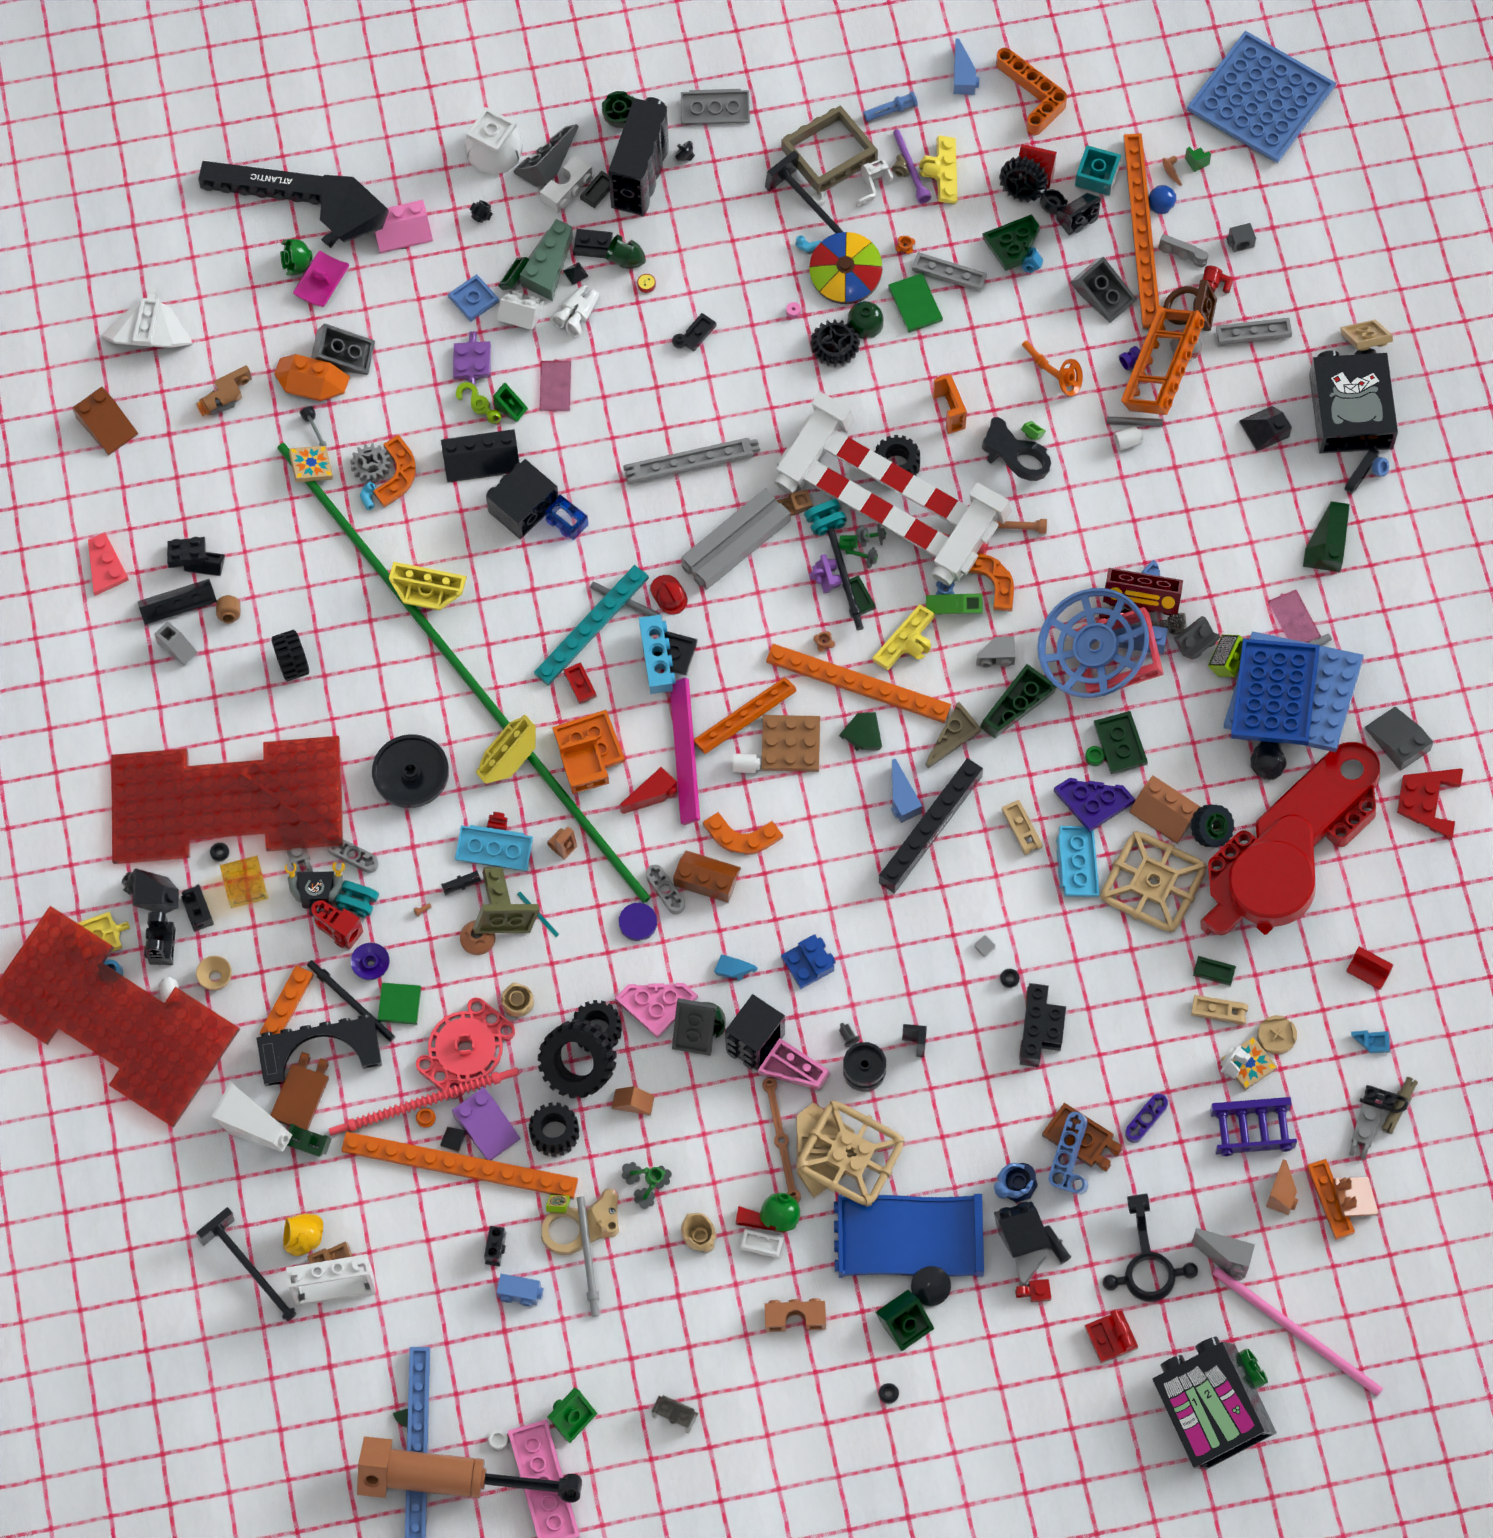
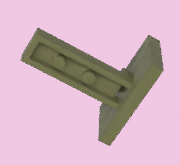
(500, 914)

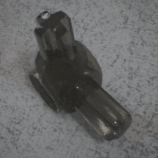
(1174, 623)

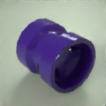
(1129, 359)

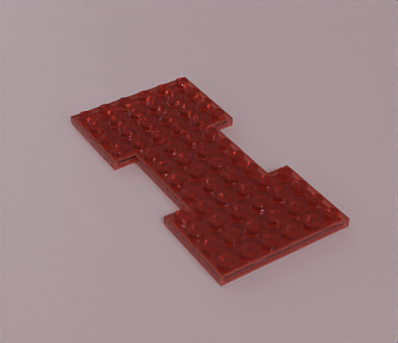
(167, 803)
(157, 1045)

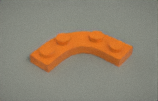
(404, 474)
(1000, 578)
(741, 843)

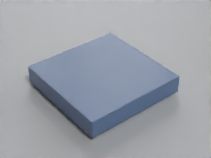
(473, 298)

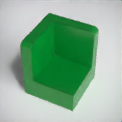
(1197, 159)

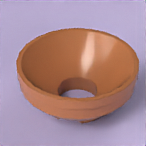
(476, 946)

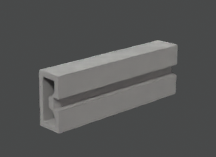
(735, 539)

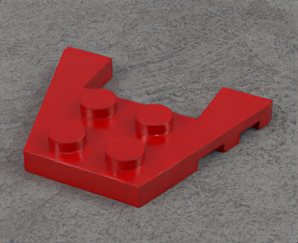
(1420, 798)

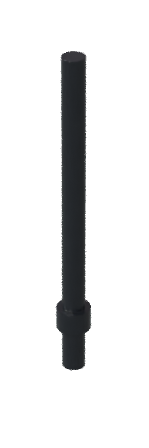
(854, 610)
(324, 976)

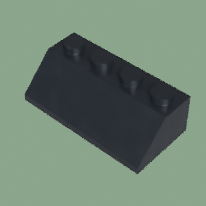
(480, 455)

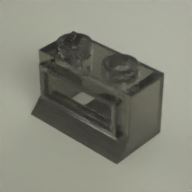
(675, 1412)

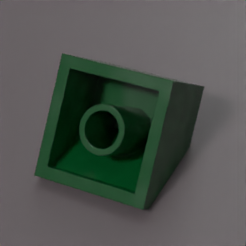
(905, 1320)

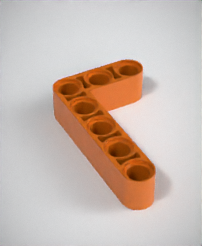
(1035, 87)

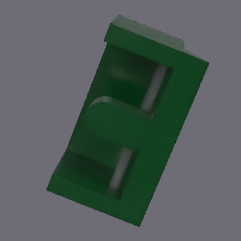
(308, 1141)

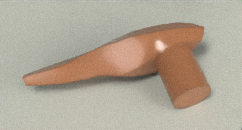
(1168, 165)

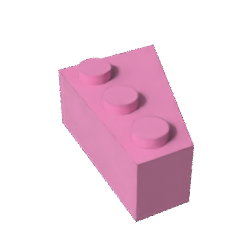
(793, 1066)

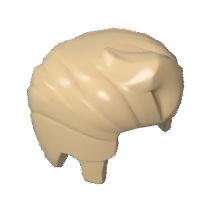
(517, 1000)
(698, 1232)

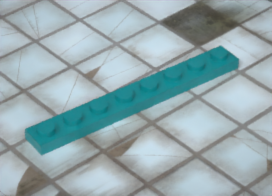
(591, 625)

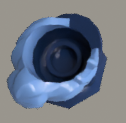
(1016, 1182)

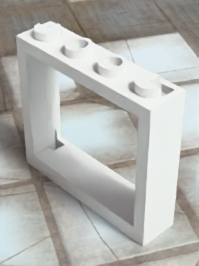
(331, 1280)

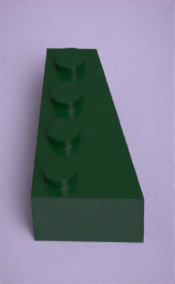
(1020, 698)

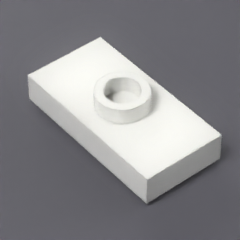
(761, 1243)

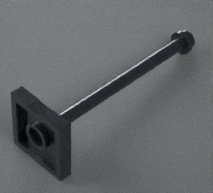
(783, 171)
(216, 1227)

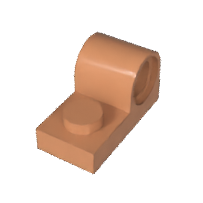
(563, 842)

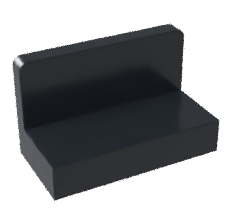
(916, 1034)

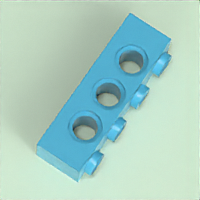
(655, 626)

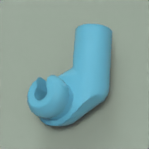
(804, 245)
(366, 495)

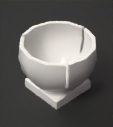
(493, 143)

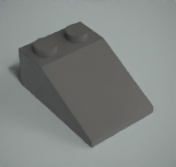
(1103, 289)
(343, 349)
(1400, 737)

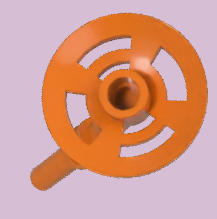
(1065, 376)

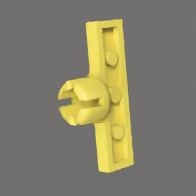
(943, 169)
(906, 639)

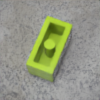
(1227, 656)

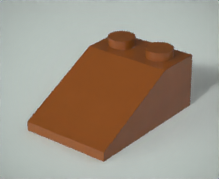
(104, 420)

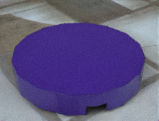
(637, 921)

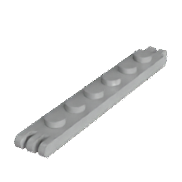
(690, 460)

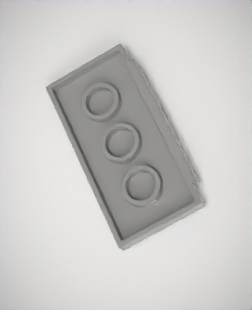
(715, 106)

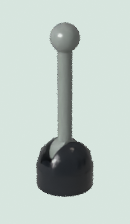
(308, 414)

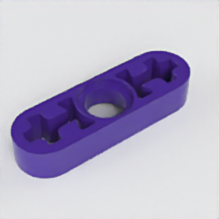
(1133, 1125)

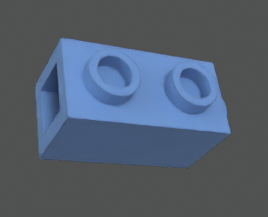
(519, 1289)

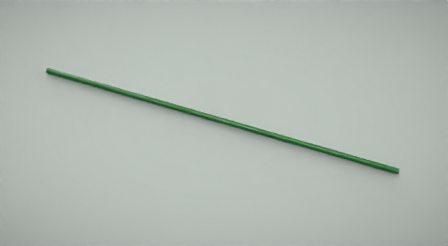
(474, 686)

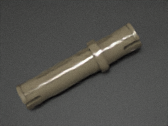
(1393, 1118)

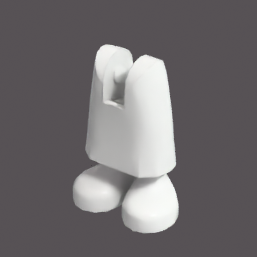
(577, 308)

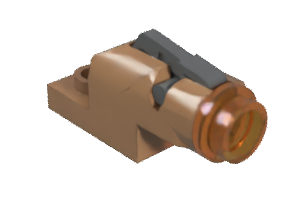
(226, 392)

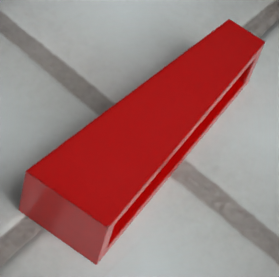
(750, 1218)

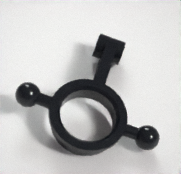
(1140, 1204)

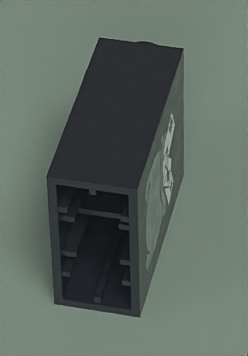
(1353, 400)

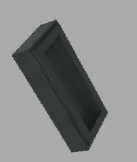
(596, 190)

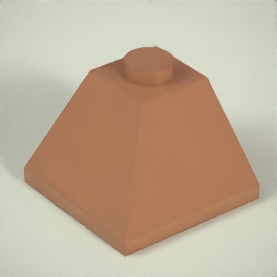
(1283, 1192)

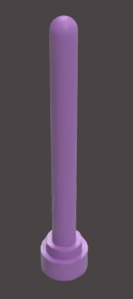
(922, 194)

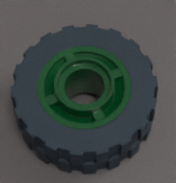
(1202, 825)

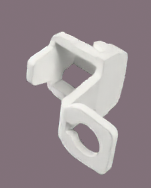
(872, 173)

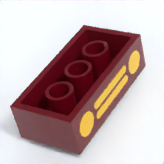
(1145, 590)

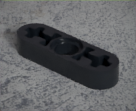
(1361, 471)

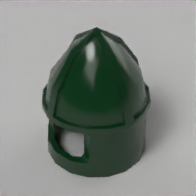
(625, 254)

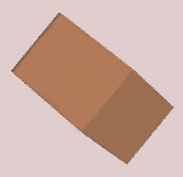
(633, 1100)

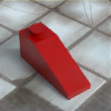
(652, 791)

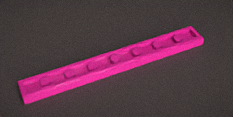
(685, 752)

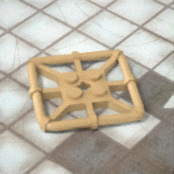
(1158, 892)
(856, 1164)

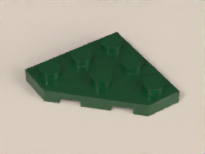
(1012, 241)

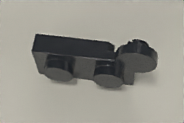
(695, 333)

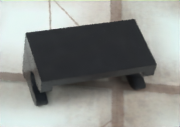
(197, 908)

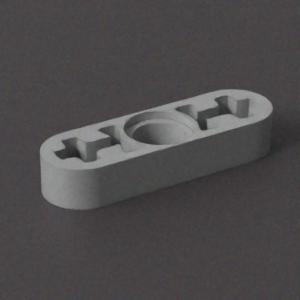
(367, 856)
(668, 903)

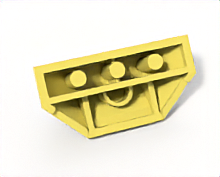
(426, 586)
(508, 751)

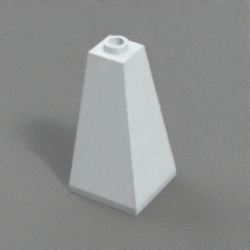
(248, 1121)

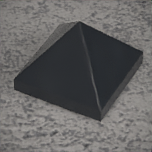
(575, 273)

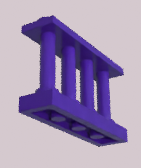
(1261, 1108)

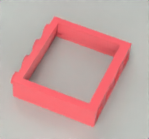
(1146, 672)

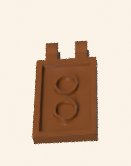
(301, 1093)
(1094, 1140)

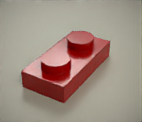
(580, 683)

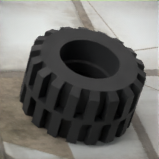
(901, 447)
(290, 655)
(602, 1012)
(549, 1114)

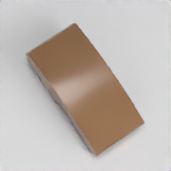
(797, 502)
(336, 1252)

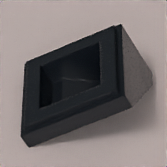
(453, 1138)

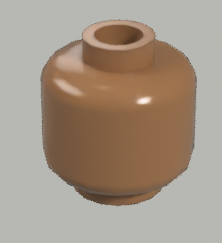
(228, 609)

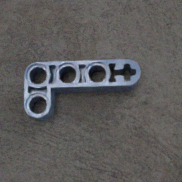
(1072, 1151)

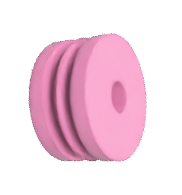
(793, 310)

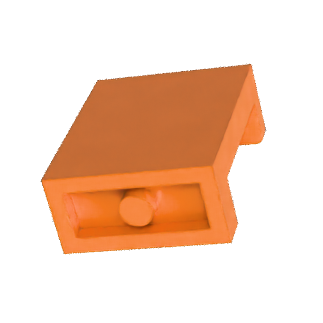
(583, 764)

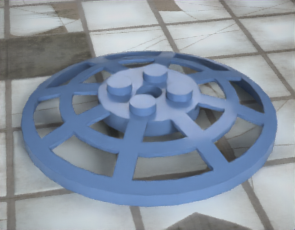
(1087, 636)

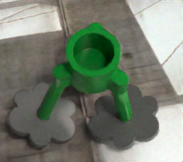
(862, 536)
(655, 1176)

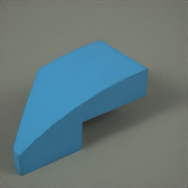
(733, 967)
(1373, 1042)

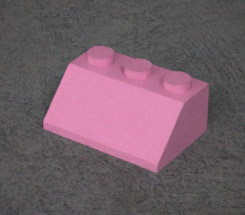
(404, 227)

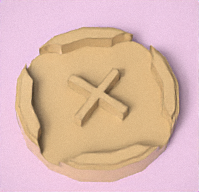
(1277, 1035)

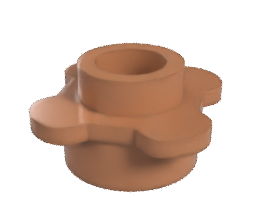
(824, 636)

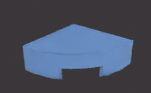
(1152, 569)

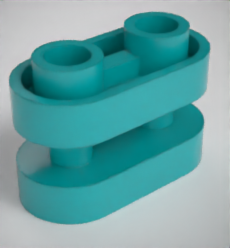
(825, 517)
(361, 908)

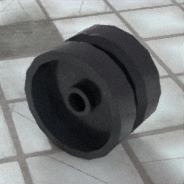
(864, 1066)

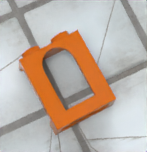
(957, 415)

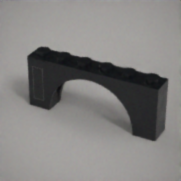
(277, 1048)

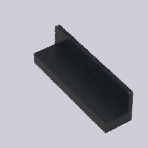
(177, 601)

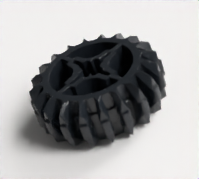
(1033, 184)
(828, 349)

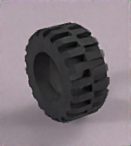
(560, 1076)

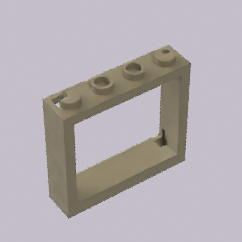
(845, 169)

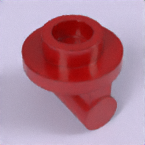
(497, 821)

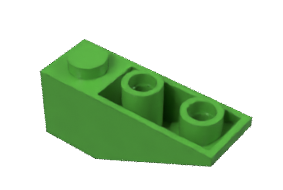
(955, 603)

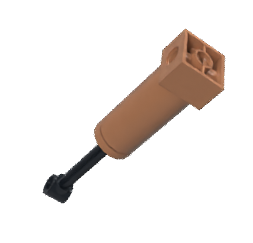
(390, 1468)

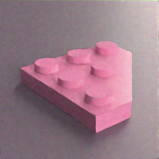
(654, 1004)

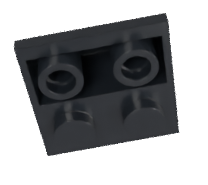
(1079, 213)

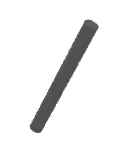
(635, 605)

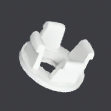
(1237, 1054)

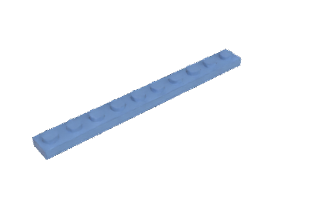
(417, 1435)

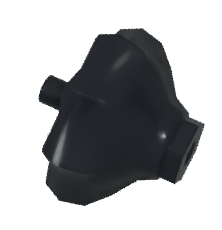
(685, 151)

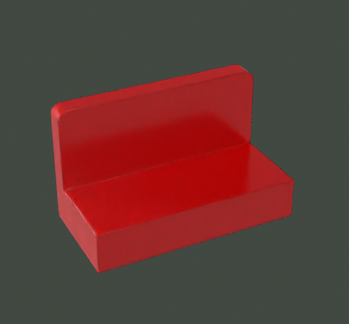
(1369, 968)

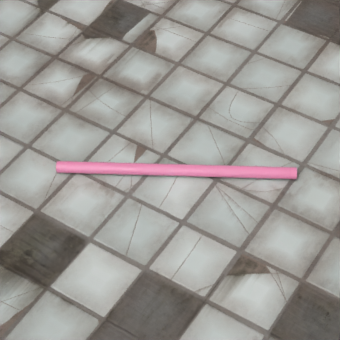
(1297, 1331)

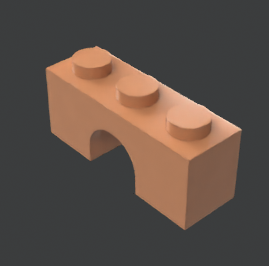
(811, 1311)

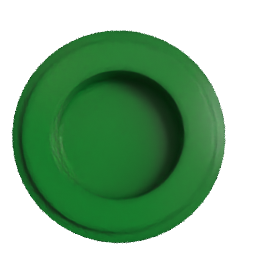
(1094, 756)

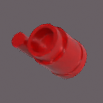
(1214, 276)

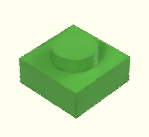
(1033, 431)

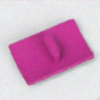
(320, 279)

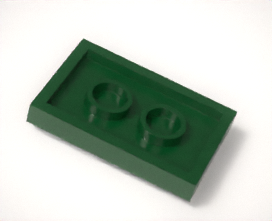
(1120, 742)

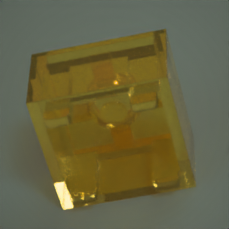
(244, 881)

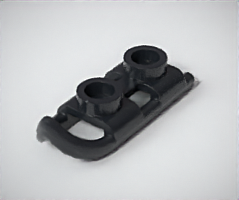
(1388, 1099)

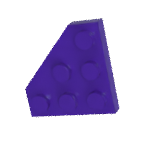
(1093, 801)

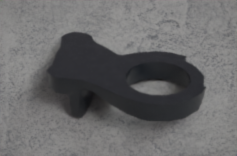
(1002, 443)

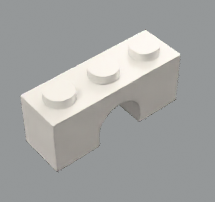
(558, 195)

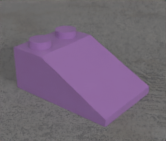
(485, 1124)

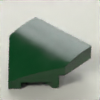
(863, 732)

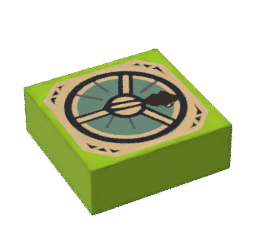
(558, 1203)

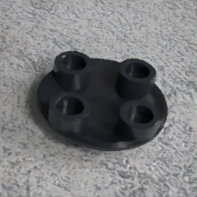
(931, 1285)

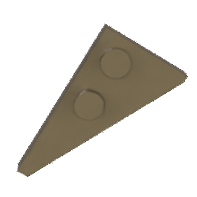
(958, 730)

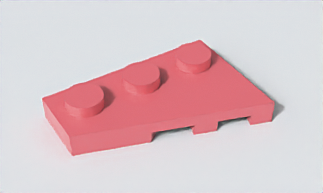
(105, 565)

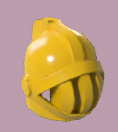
(302, 1233)

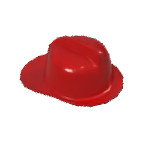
(669, 594)

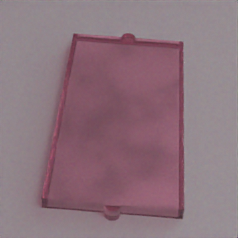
(555, 385)
(1294, 617)

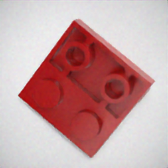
(1111, 1336)

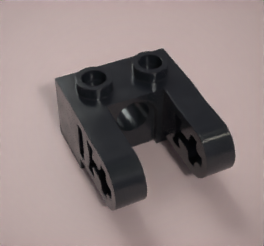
(159, 929)

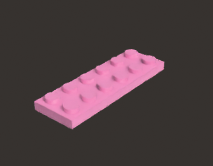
(538, 1460)

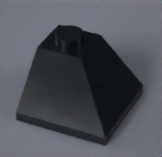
(1266, 427)
(154, 892)

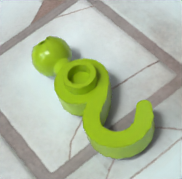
(478, 403)

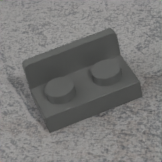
(1196, 638)

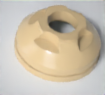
(210, 965)

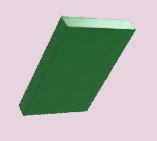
(915, 302)

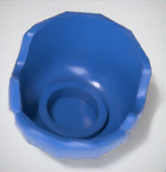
(1162, 199)

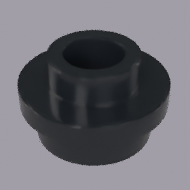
(217, 847)
(1012, 973)
(888, 1387)

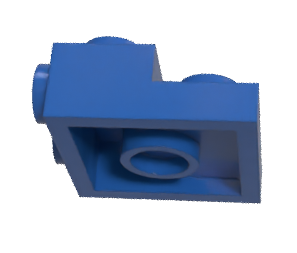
(809, 961)

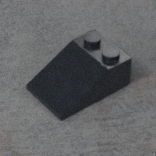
(1021, 1229)

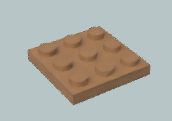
(790, 743)

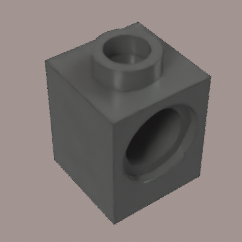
(1241, 237)

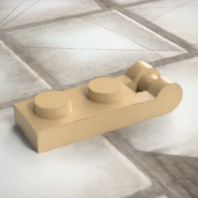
(1021, 826)
(1219, 1009)

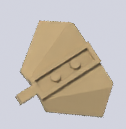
(805, 1122)

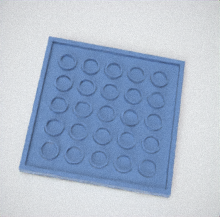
(1261, 96)
(1333, 693)

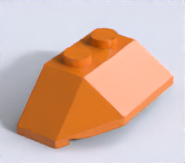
(310, 377)

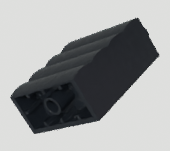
(639, 156)

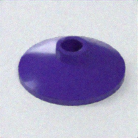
(366, 953)

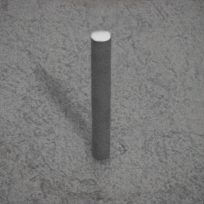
(1135, 421)

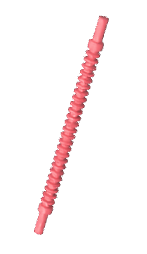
(402, 1108)

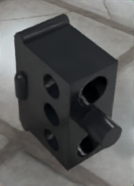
(495, 1246)

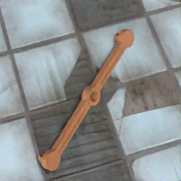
(769, 1085)

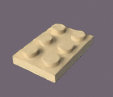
(1366, 335)

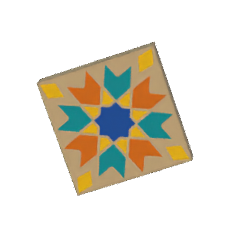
(310, 463)
(1257, 1066)

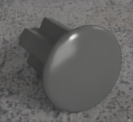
(848, 1035)

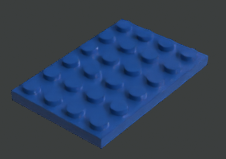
(1275, 692)

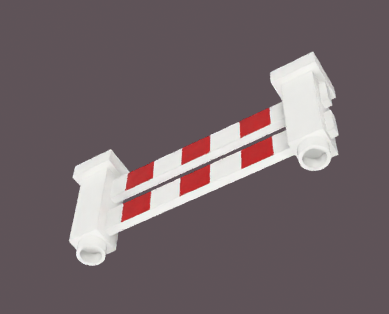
(822, 434)

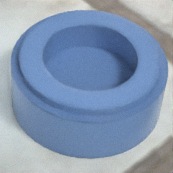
(1380, 466)

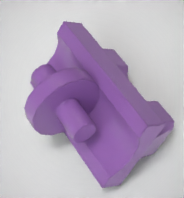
(823, 574)

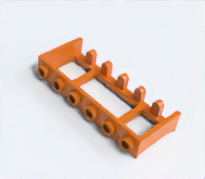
(1176, 370)

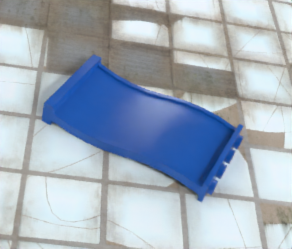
(908, 1234)

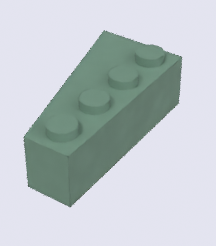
(548, 260)

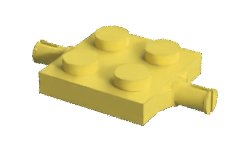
(106, 929)

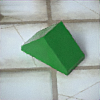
(509, 403)

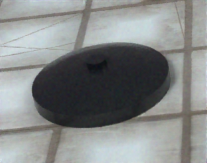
(410, 771)

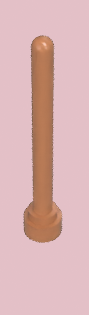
(1039, 526)

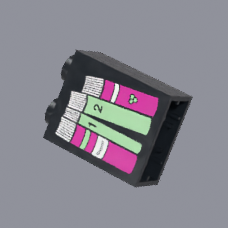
(1213, 1403)

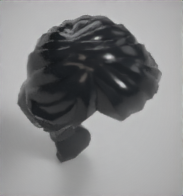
(1268, 760)

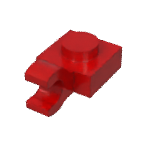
(1037, 1291)

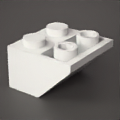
(520, 309)

